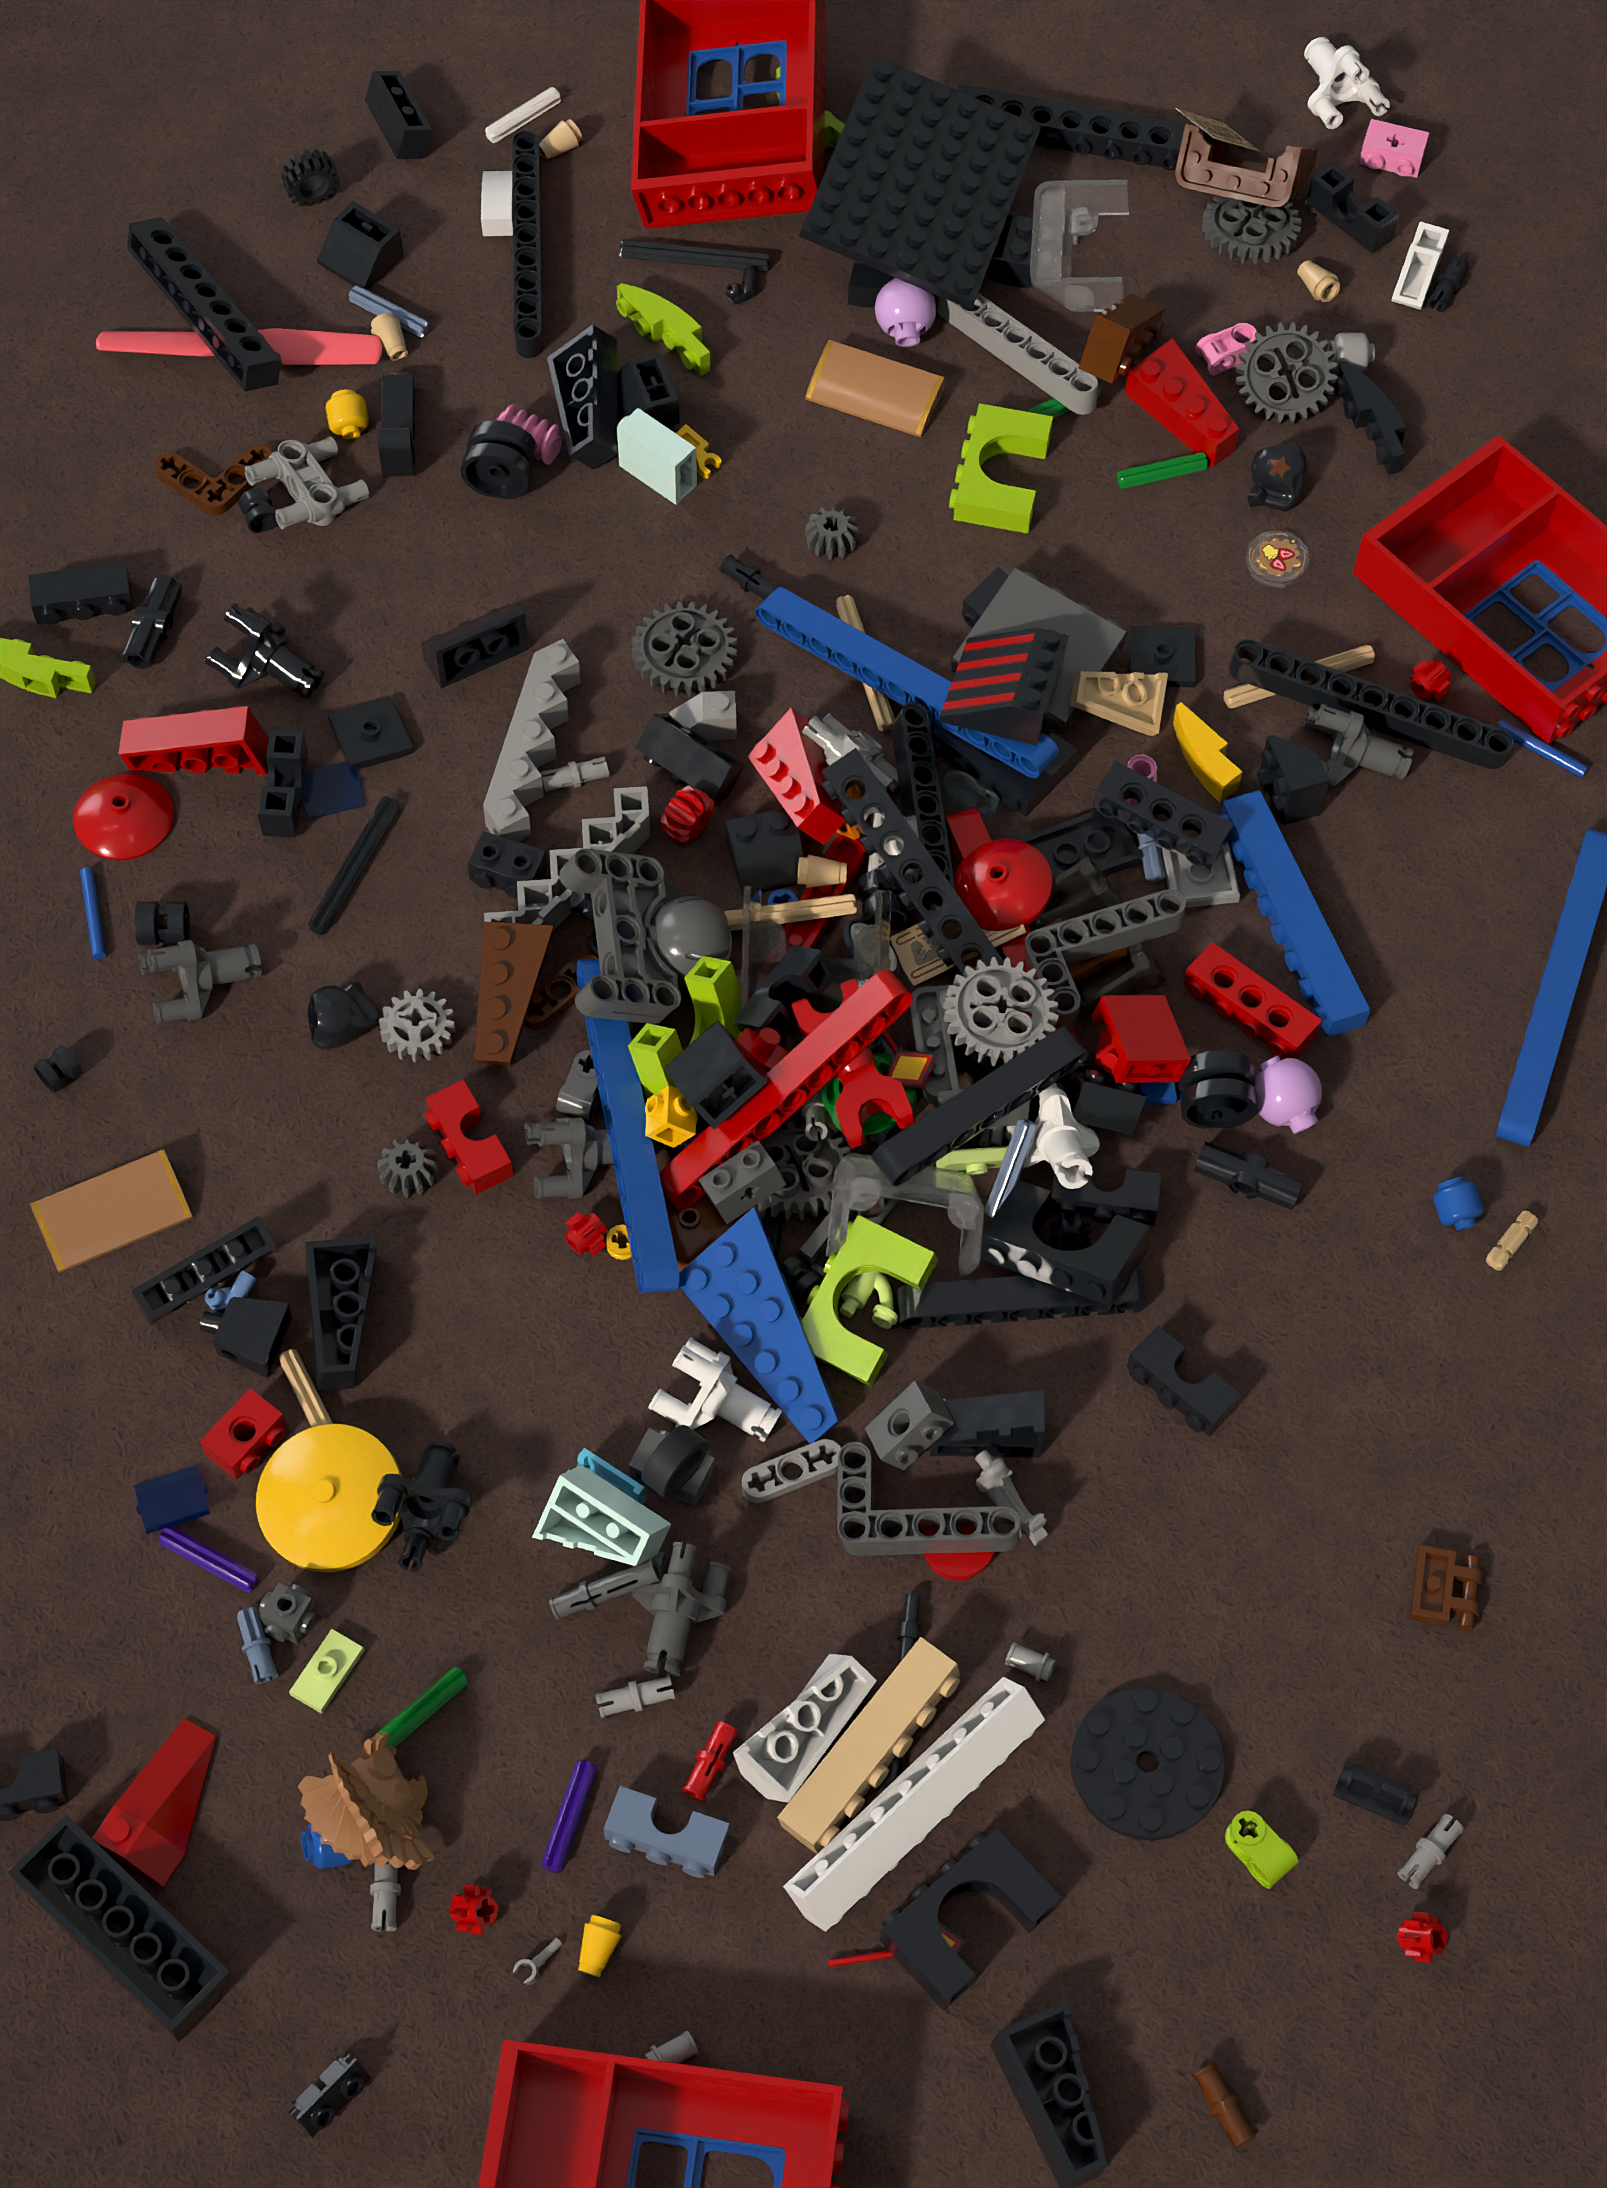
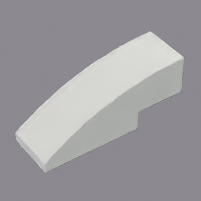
(497, 203)
(1420, 265)

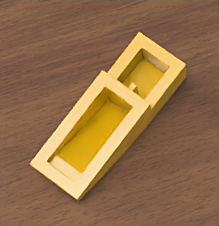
(1206, 754)

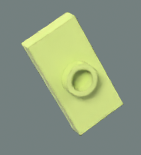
(973, 1160)
(326, 1671)

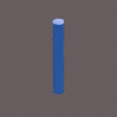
(1544, 749)
(93, 913)

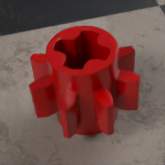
(1430, 680)
(586, 1233)
(473, 1909)
(1422, 1937)

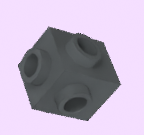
(290, 1623)

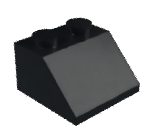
(764, 850)

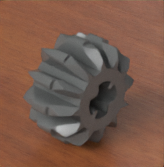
(831, 533)
(420, 1170)

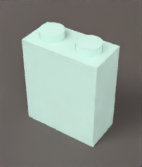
(657, 456)

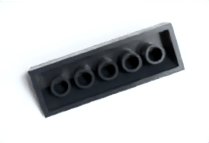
(121, 1927)

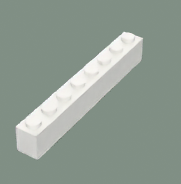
(914, 1804)

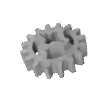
(433, 1028)

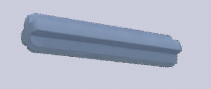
(379, 305)
(1012, 1164)

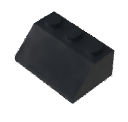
(476, 645)

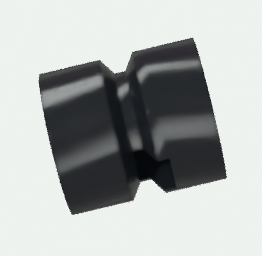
(867, 887)
(150, 922)

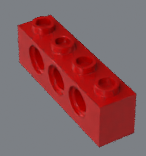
(1246, 986)

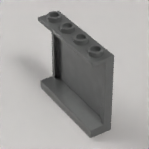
(1030, 604)

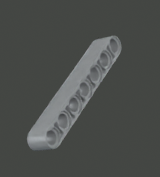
(1024, 352)

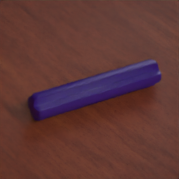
(209, 1559)
(569, 1816)

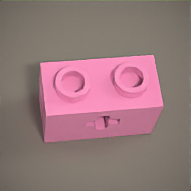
(1393, 148)

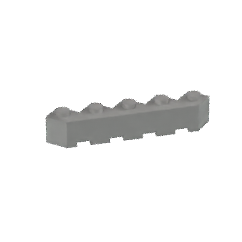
(529, 741)
(548, 899)

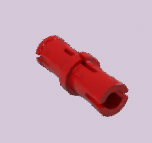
(710, 1760)

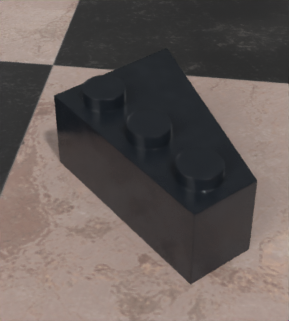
(996, 1423)

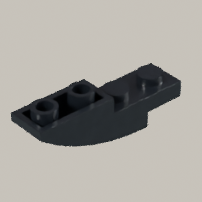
(1372, 409)

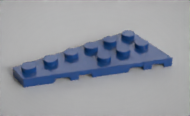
(753, 1311)

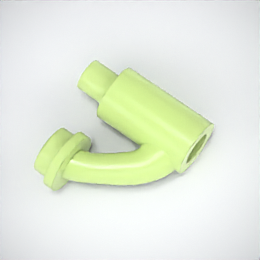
(859, 1291)

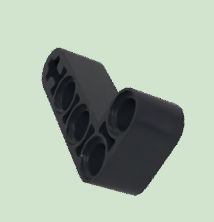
(397, 424)

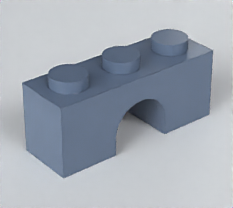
(695, 1847)

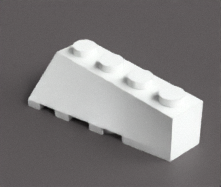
(794, 1741)

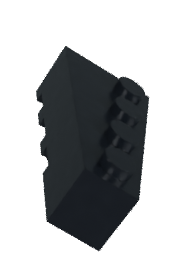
(587, 395)
(338, 1290)
(1052, 2091)

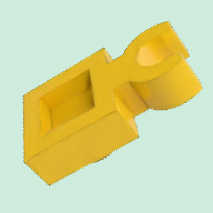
(702, 457)

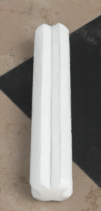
(523, 115)

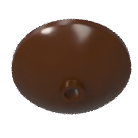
(695, 1237)

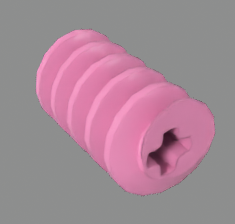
(548, 442)

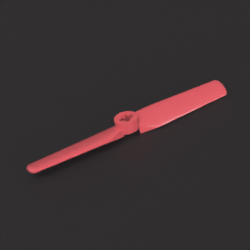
(292, 345)

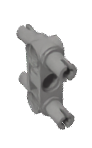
(306, 482)
(841, 741)

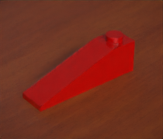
(156, 1813)

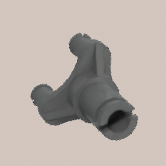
(1355, 746)
(197, 974)
(582, 1153)
(679, 1605)

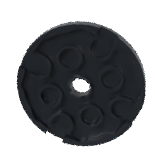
(1137, 1801)

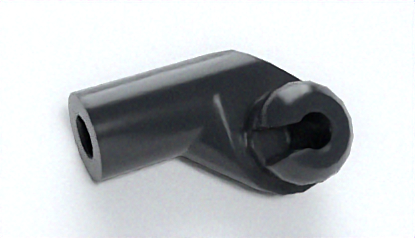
(746, 290)

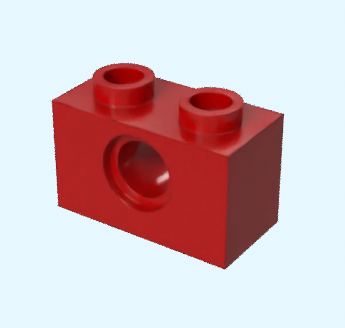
(247, 1415)

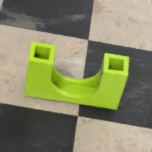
(992, 433)
(714, 997)
(865, 1250)

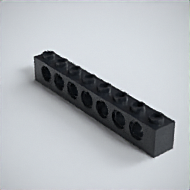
(1091, 129)
(204, 304)
(852, 771)

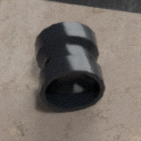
(258, 510)
(57, 1068)
(799, 1277)

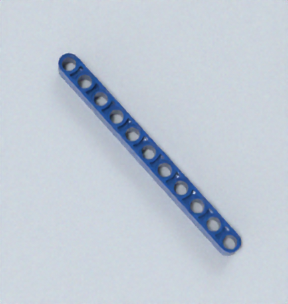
(888, 673)
(1556, 992)
(630, 1149)

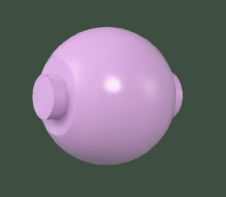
(904, 311)
(1288, 1093)

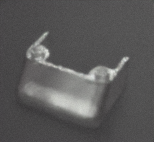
(1067, 211)
(861, 1182)

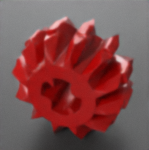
(687, 815)

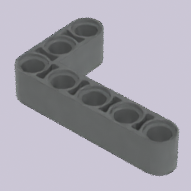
(1094, 943)
(913, 1521)

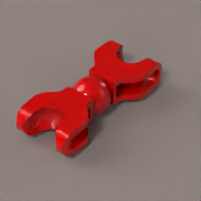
(864, 1088)

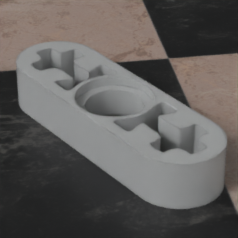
(763, 1471)

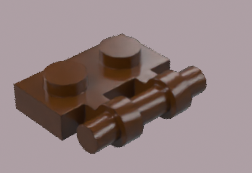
(1434, 1586)

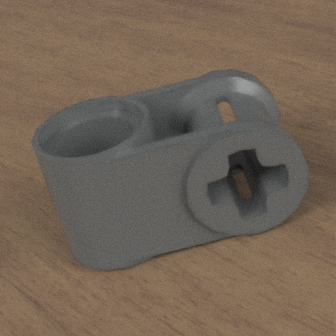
(580, 1090)

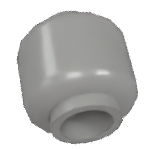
(1353, 349)

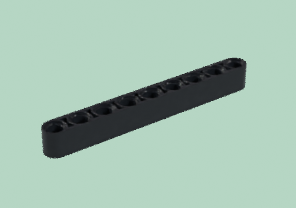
(527, 244)
(1387, 704)

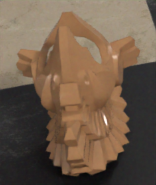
(369, 1808)

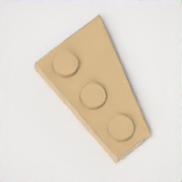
(1125, 699)

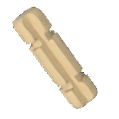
(1512, 1240)

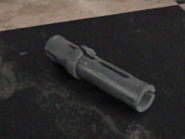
(591, 1594)

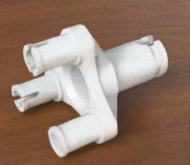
(1341, 80)
(1061, 1139)
(717, 1396)

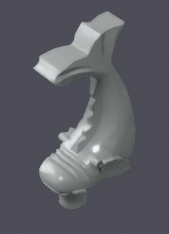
(998, 1486)

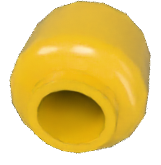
(347, 414)

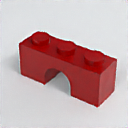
(480, 1162)

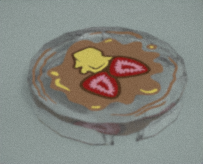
(1277, 559)

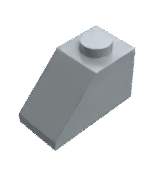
(710, 715)

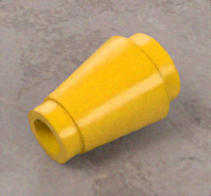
(598, 1944)

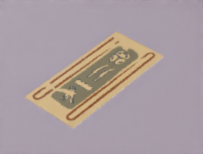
(1218, 130)
(919, 954)

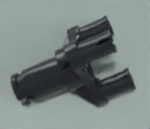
(264, 655)
(424, 1503)

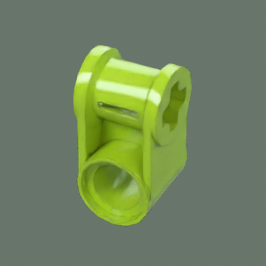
(1262, 1851)

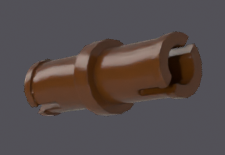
(1224, 2105)

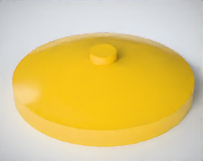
(321, 1497)

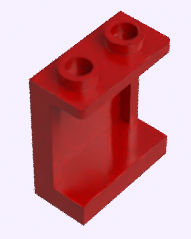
(1143, 1037)

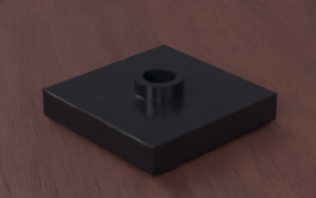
(1164, 651)
(370, 734)

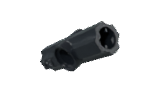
(152, 622)
(1249, 1175)

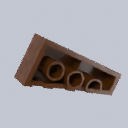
(1120, 337)
(508, 980)

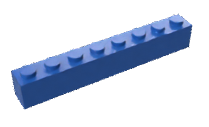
(1294, 915)

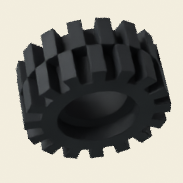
(307, 166)

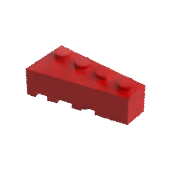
(196, 742)

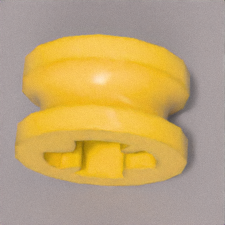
(613, 1247)

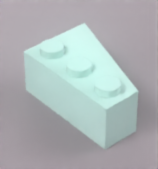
(600, 1518)

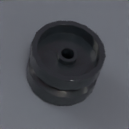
(499, 459)
(1218, 1090)

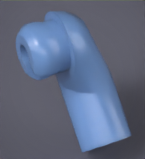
(219, 1298)

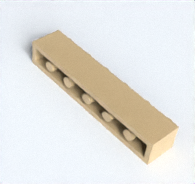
(870, 1745)

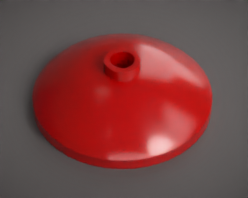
(128, 829)
(1015, 896)

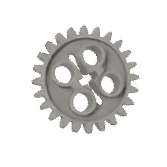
(1003, 984)

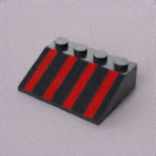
(1006, 683)

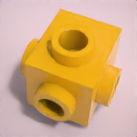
(670, 1117)

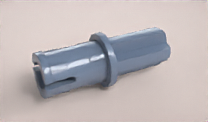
(1151, 858)
(256, 1646)

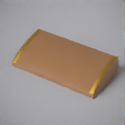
(875, 388)
(111, 1211)

